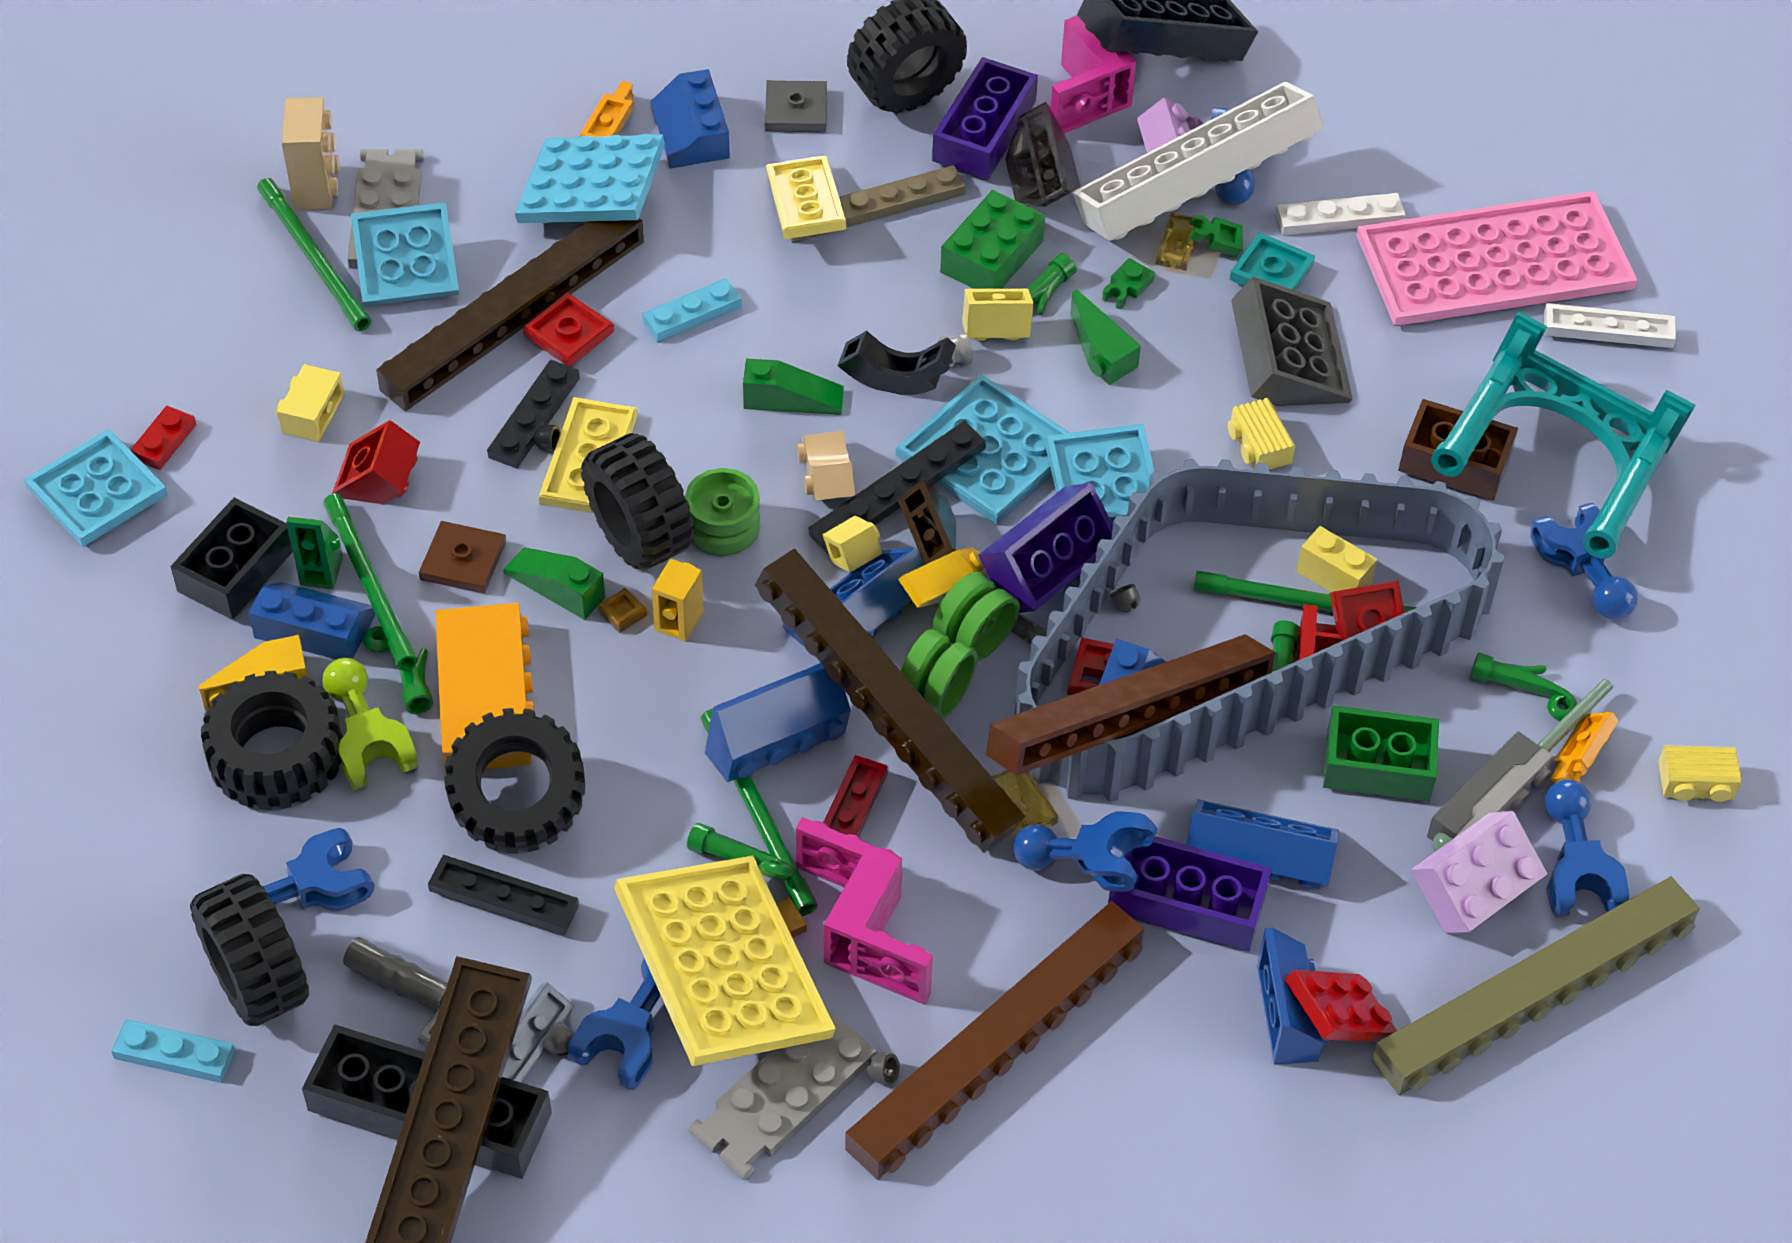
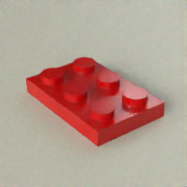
(1341, 1005)

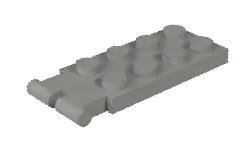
(386, 184)
(781, 1097)

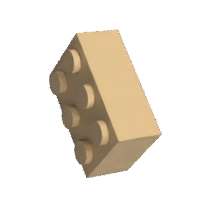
(309, 153)

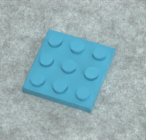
(404, 254)
(1111, 458)
(95, 487)

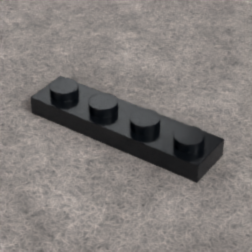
(533, 411)
(503, 894)

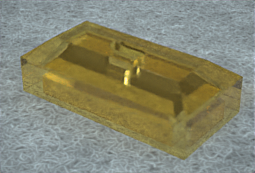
(1176, 234)
(1025, 790)

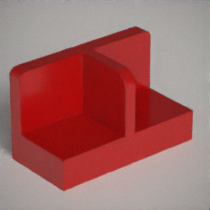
(1315, 635)

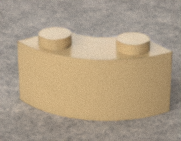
(826, 465)

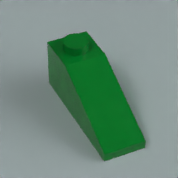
(1104, 344)
(787, 388)
(315, 552)
(560, 579)

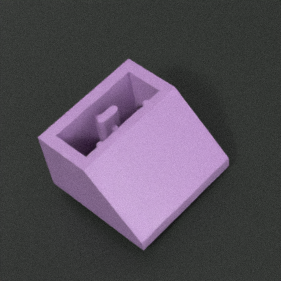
(1164, 123)

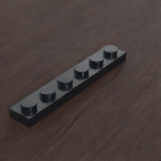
(881, 497)

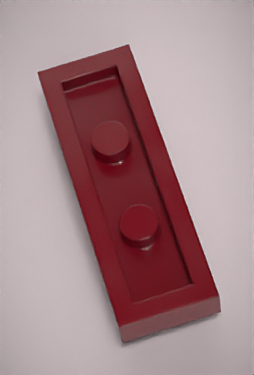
(856, 796)

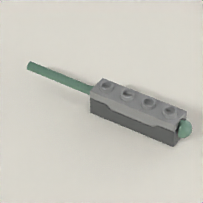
(1508, 775)

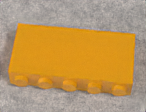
(482, 670)

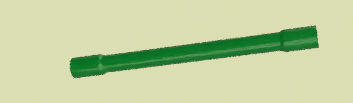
(350, 306)
(1224, 585)
(397, 641)
(795, 885)

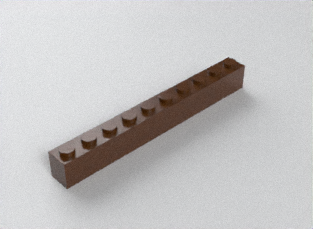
(1125, 704)
(993, 1041)

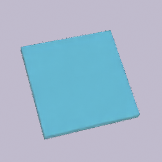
(1014, 451)

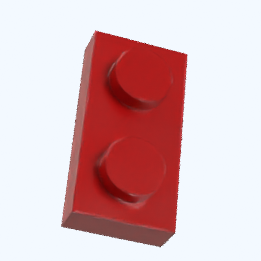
(163, 437)

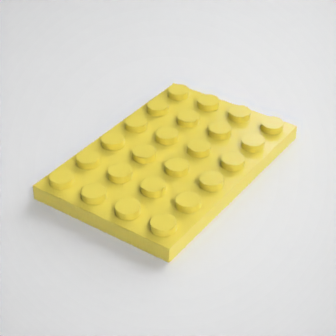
(723, 960)

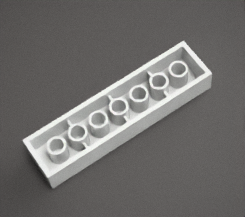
(1198, 161)

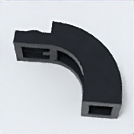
(893, 370)

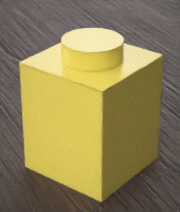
(853, 543)

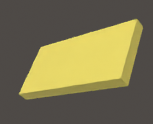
(806, 197)
(585, 429)

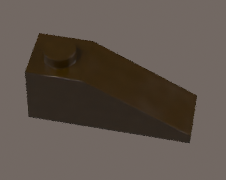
(929, 521)

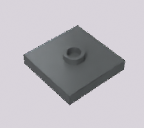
(796, 105)

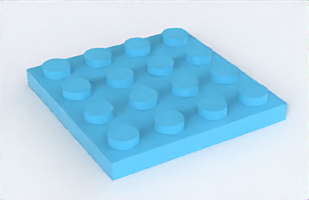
(590, 179)

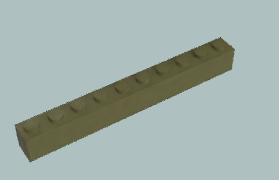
(1535, 986)

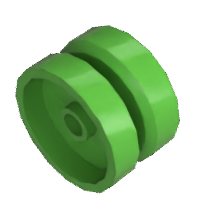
(724, 511)
(977, 614)
(940, 670)

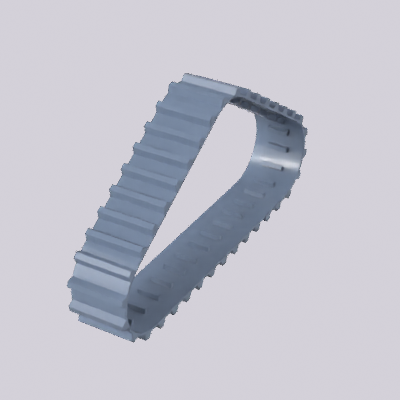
(1273, 502)

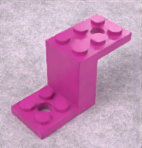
(1099, 81)
(856, 923)

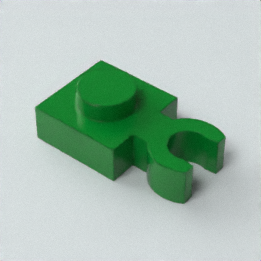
(1221, 234)
(1127, 280)

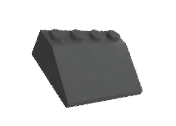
(1289, 346)

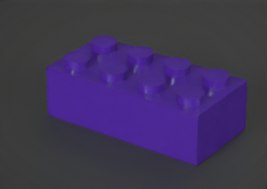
(984, 118)
(1049, 546)
(1195, 892)

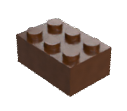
(1485, 465)

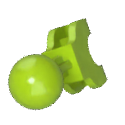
(368, 731)

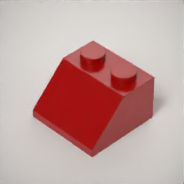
(378, 465)

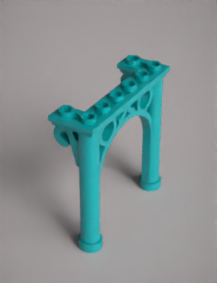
(1581, 401)

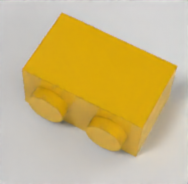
(677, 599)

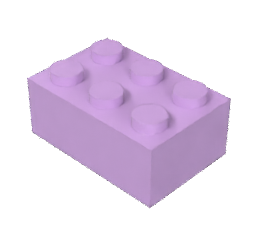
(1479, 872)

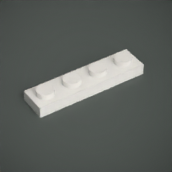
(1338, 213)
(1610, 325)

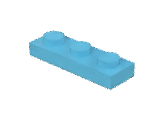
(691, 310)
(173, 1051)

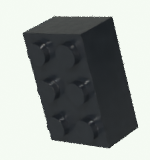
(232, 558)

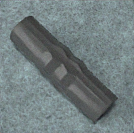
(395, 973)

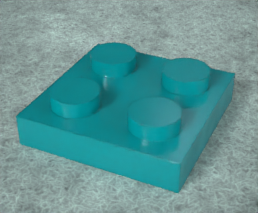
(1272, 262)

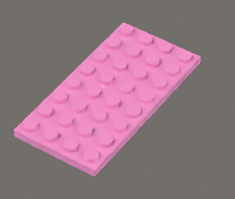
(1495, 258)

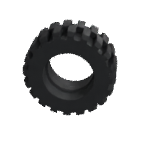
(906, 54)
(637, 501)
(265, 704)
(515, 734)
(249, 949)

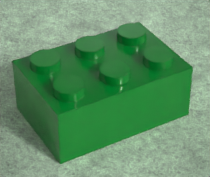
(992, 242)
(1381, 753)

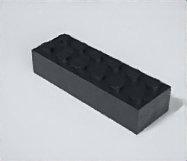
(1170, 27)
(372, 1083)

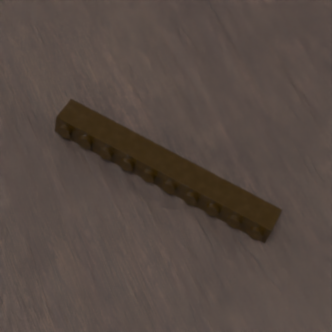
(505, 309)
(889, 701)

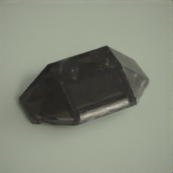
(1040, 159)

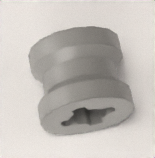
(962, 351)

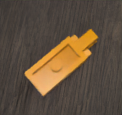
(611, 112)
(1583, 746)

